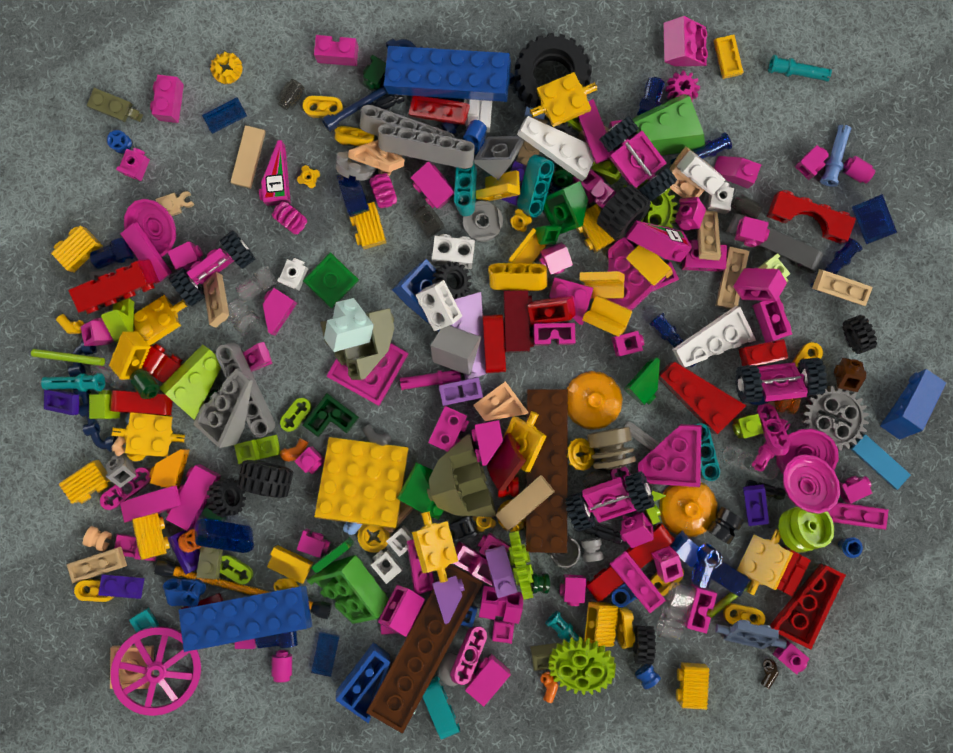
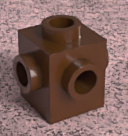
(850, 374)

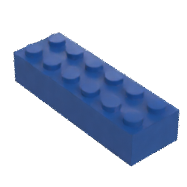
(447, 73)
(245, 618)

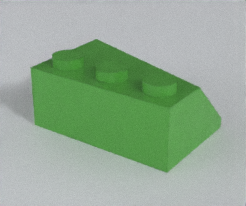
(672, 126)
(352, 588)

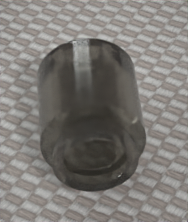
(290, 94)
(746, 207)
(596, 477)

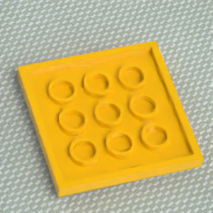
(361, 482)

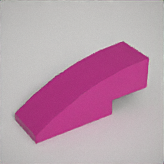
(150, 503)
(473, 562)

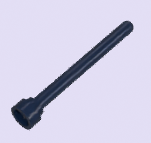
(331, 121)

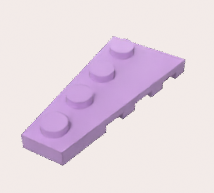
(472, 322)

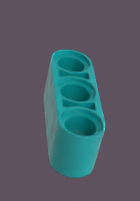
(535, 185)
(468, 193)
(711, 458)
(439, 710)

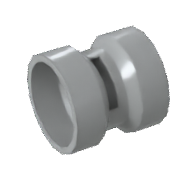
(592, 549)

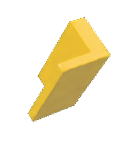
(505, 187)
(528, 249)
(649, 264)
(605, 284)
(608, 316)
(289, 564)

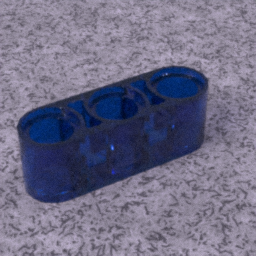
(353, 195)
(224, 535)
(730, 578)

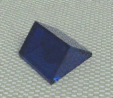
(874, 219)

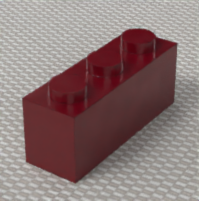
(517, 321)

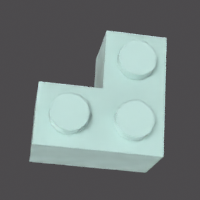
(348, 327)

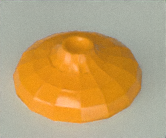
(594, 400)
(688, 509)

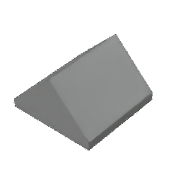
(498, 154)
(455, 349)

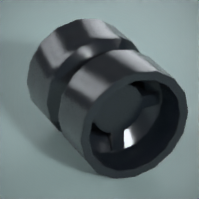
(725, 525)

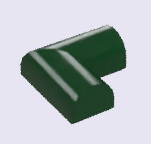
(330, 411)

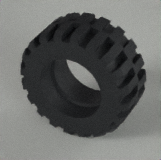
(548, 49)

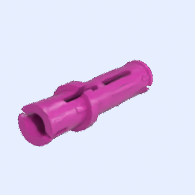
(438, 378)
(765, 453)

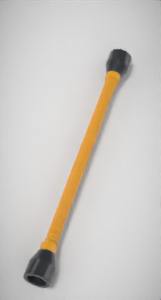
(167, 568)

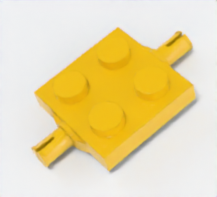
(563, 99)
(158, 319)
(148, 435)
(527, 437)
(434, 547)
(764, 562)

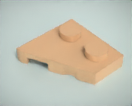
(500, 404)

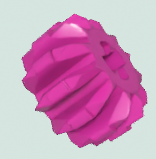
(678, 81)
(383, 190)
(289, 217)

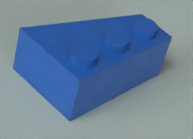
(914, 405)
(364, 681)

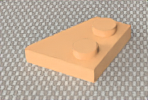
(373, 156)

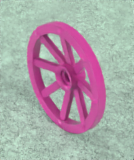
(152, 665)

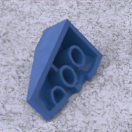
(413, 283)

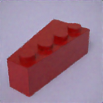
(114, 286)
(700, 397)
(809, 606)

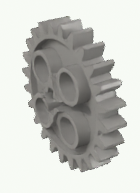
(840, 402)

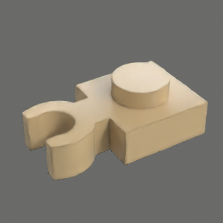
(173, 203)

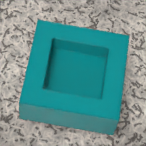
(143, 620)

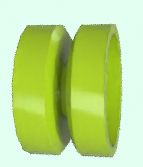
(805, 530)

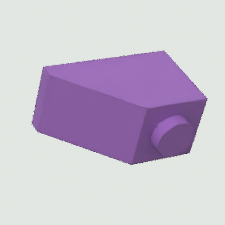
(500, 571)
(448, 596)

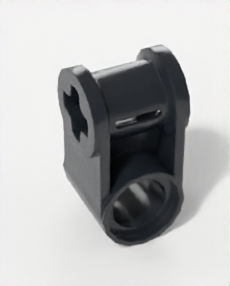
(460, 529)

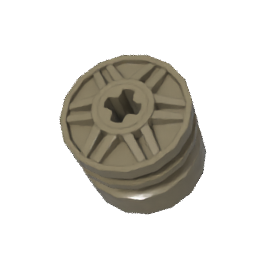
(611, 448)

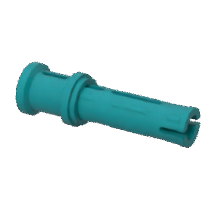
(790, 67)
(81, 382)
(564, 630)

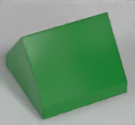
(548, 234)

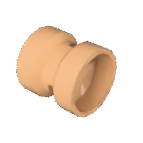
(96, 538)

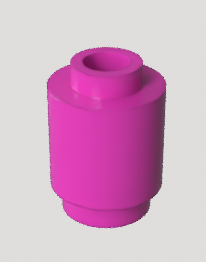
(858, 169)
(281, 666)

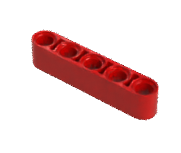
(608, 580)

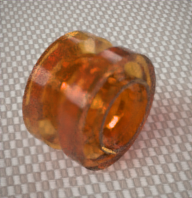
(789, 405)

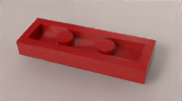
(439, 110)

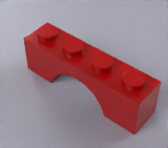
(834, 225)

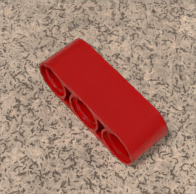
(494, 343)
(132, 402)

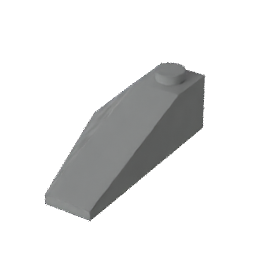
(226, 412)

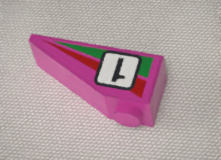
(275, 180)
(663, 241)

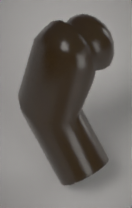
(771, 672)

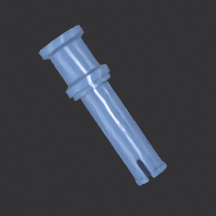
(834, 164)

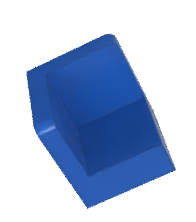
(685, 548)

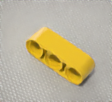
(517, 276)

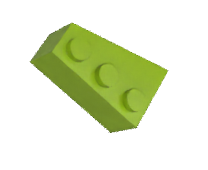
(193, 381)

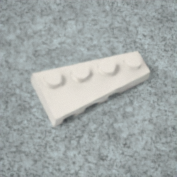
(558, 146)
(720, 335)

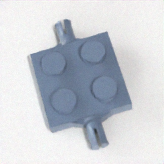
(751, 635)

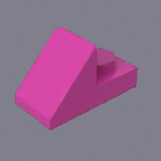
(257, 356)

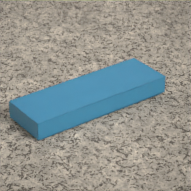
(880, 462)

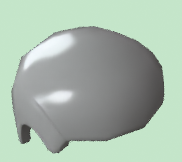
(571, 557)
(445, 669)

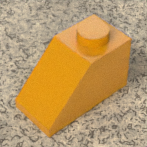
(170, 469)

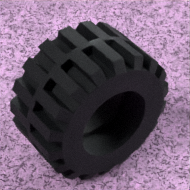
(623, 211)
(265, 478)

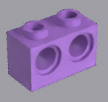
(460, 391)

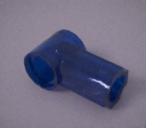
(652, 95)
(117, 252)
(705, 566)
(284, 640)

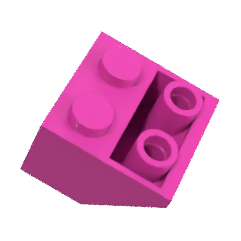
(685, 42)
(488, 438)

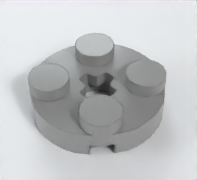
(347, 166)
(491, 229)

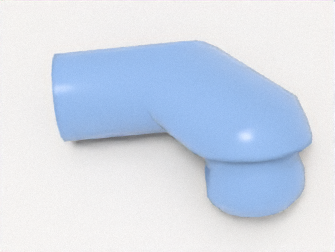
(351, 528)

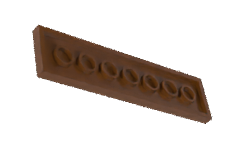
(548, 522)
(420, 656)

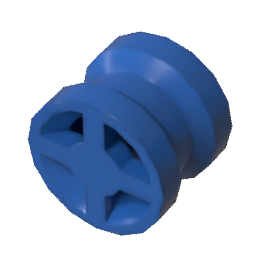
(115, 138)
(647, 676)

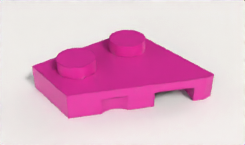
(580, 293)

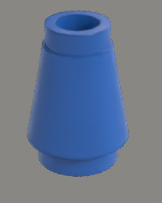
(850, 547)

